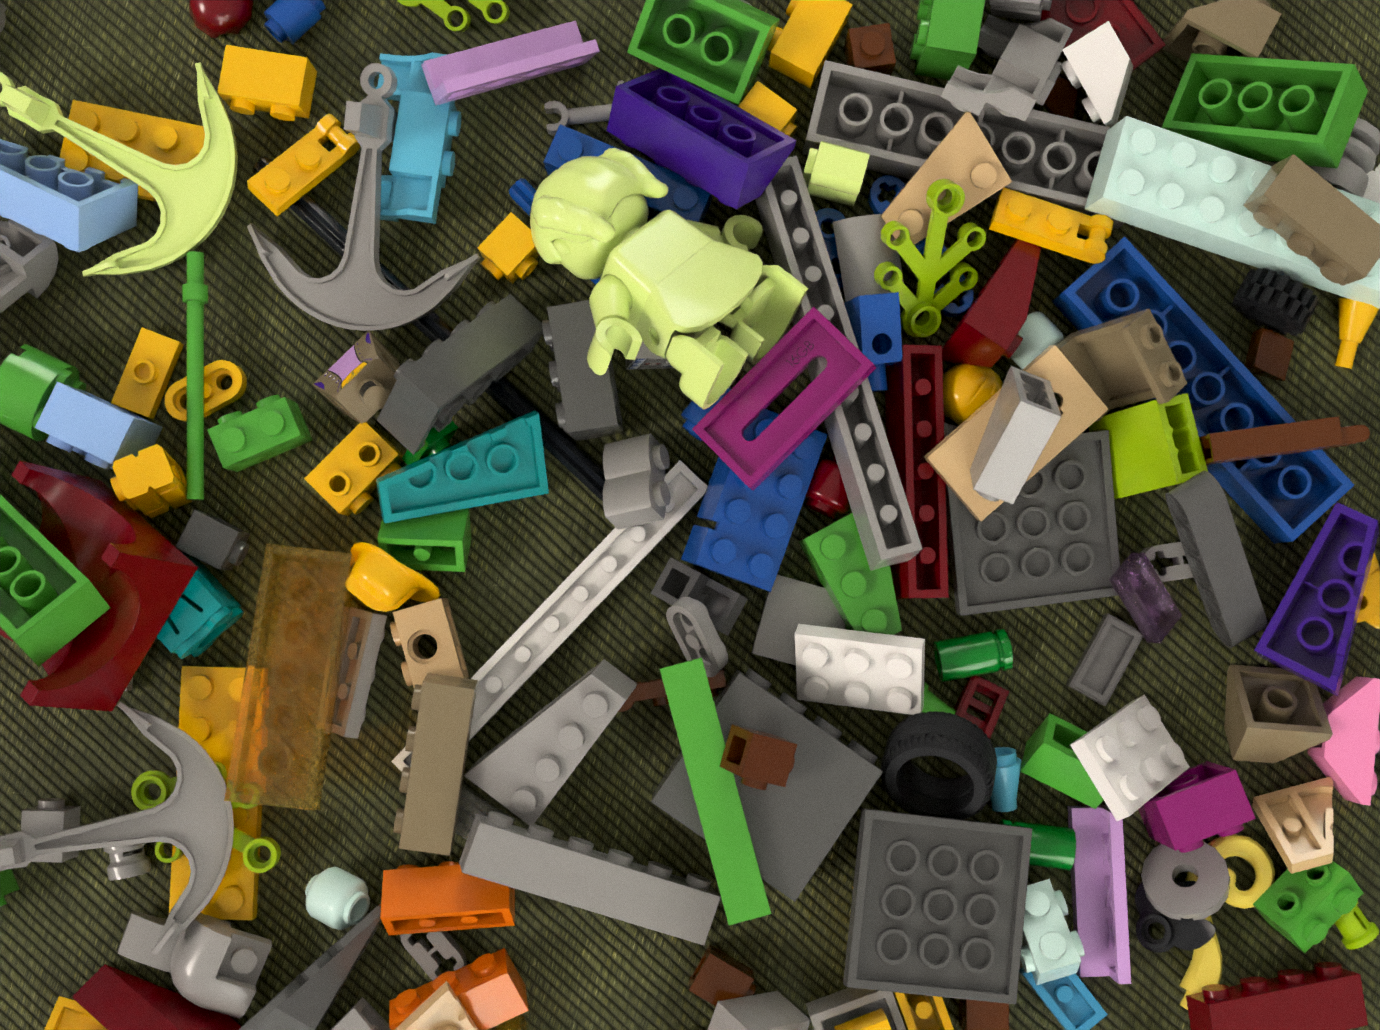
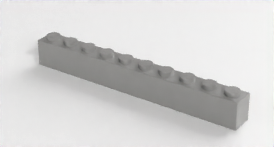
(855, 425)

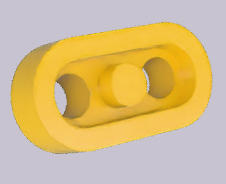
(214, 396)

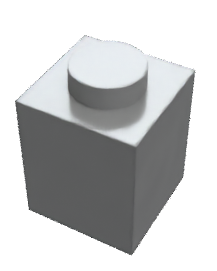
(50, 817)

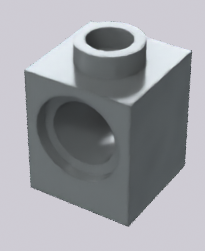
(214, 541)

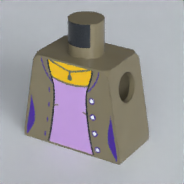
(360, 379)

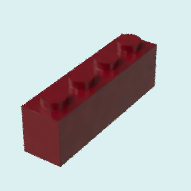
(1292, 1001)

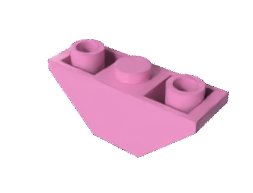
(1354, 742)

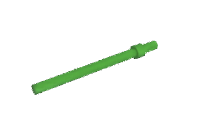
(195, 296)

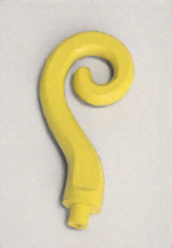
(1207, 960)

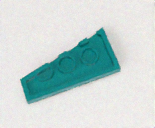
(476, 472)

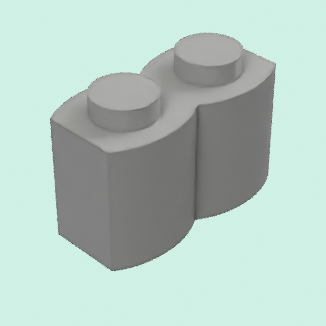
(635, 481)

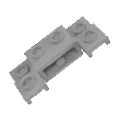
(1024, 68)

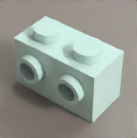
(1047, 943)

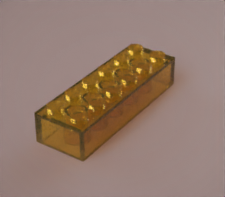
(291, 678)

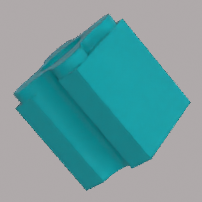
(199, 615)

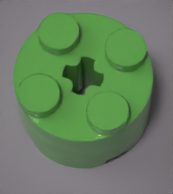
(27, 385)

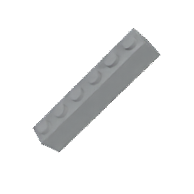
(589, 878)

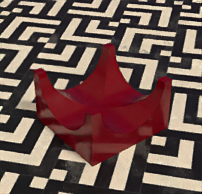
(128, 566)

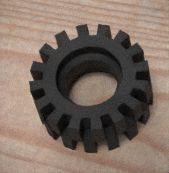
(1275, 301)

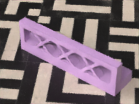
(507, 62)
(1100, 893)

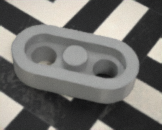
(697, 634)

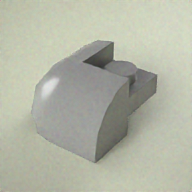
(26, 262)
(218, 965)

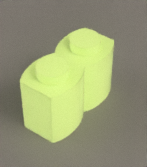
(835, 172)

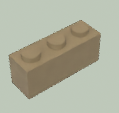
(1316, 221)

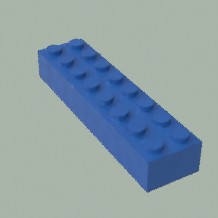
(1275, 491)

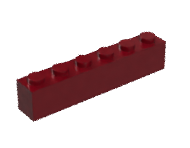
(913, 430)

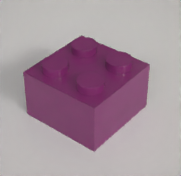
(1197, 806)

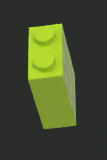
(1152, 446)

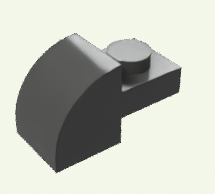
(682, 581)

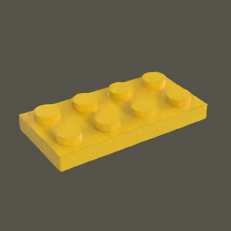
(154, 136)

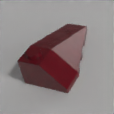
(998, 313)
(132, 1003)

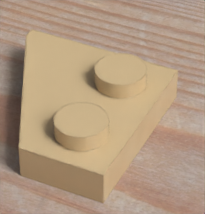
(1300, 823)

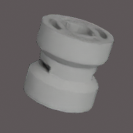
(127, 864)

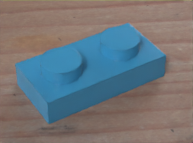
(1068, 1001)

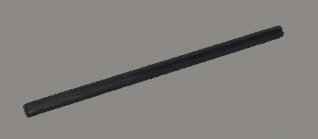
(434, 328)

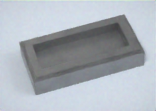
(1105, 659)

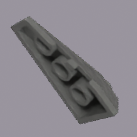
(313, 992)

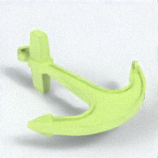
(188, 194)

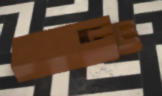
(1280, 440)

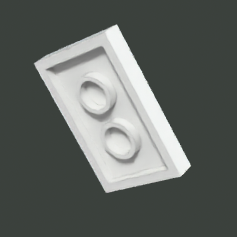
(860, 669)
(1130, 757)

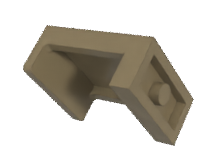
(1125, 360)

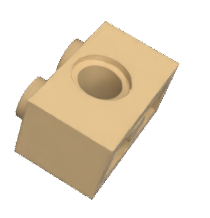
(435, 620)

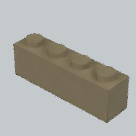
(437, 763)

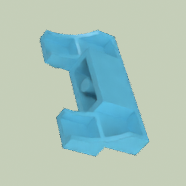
(420, 144)

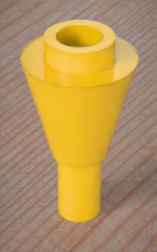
(1354, 323)

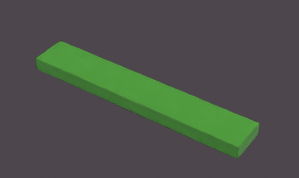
(715, 791)

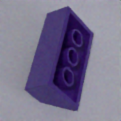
(699, 136)

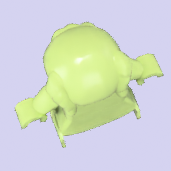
(662, 276)

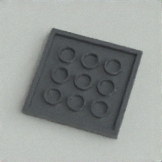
(1046, 546)
(938, 906)

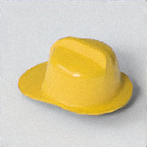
(384, 581)

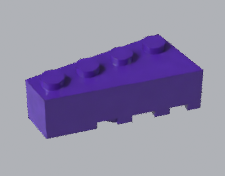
(1321, 607)

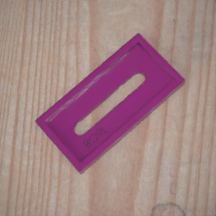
(725, 423)

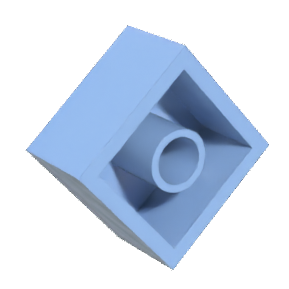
(94, 426)

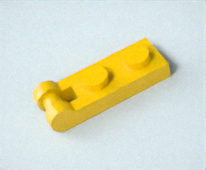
(303, 165)
(1051, 226)

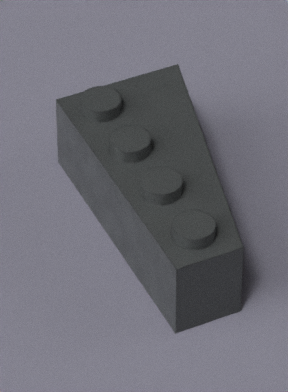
(458, 370)

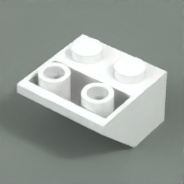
(1102, 69)

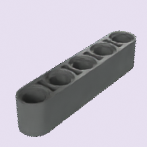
(1216, 558)

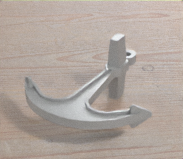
(357, 292)
(190, 819)

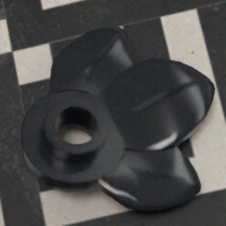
(1179, 933)

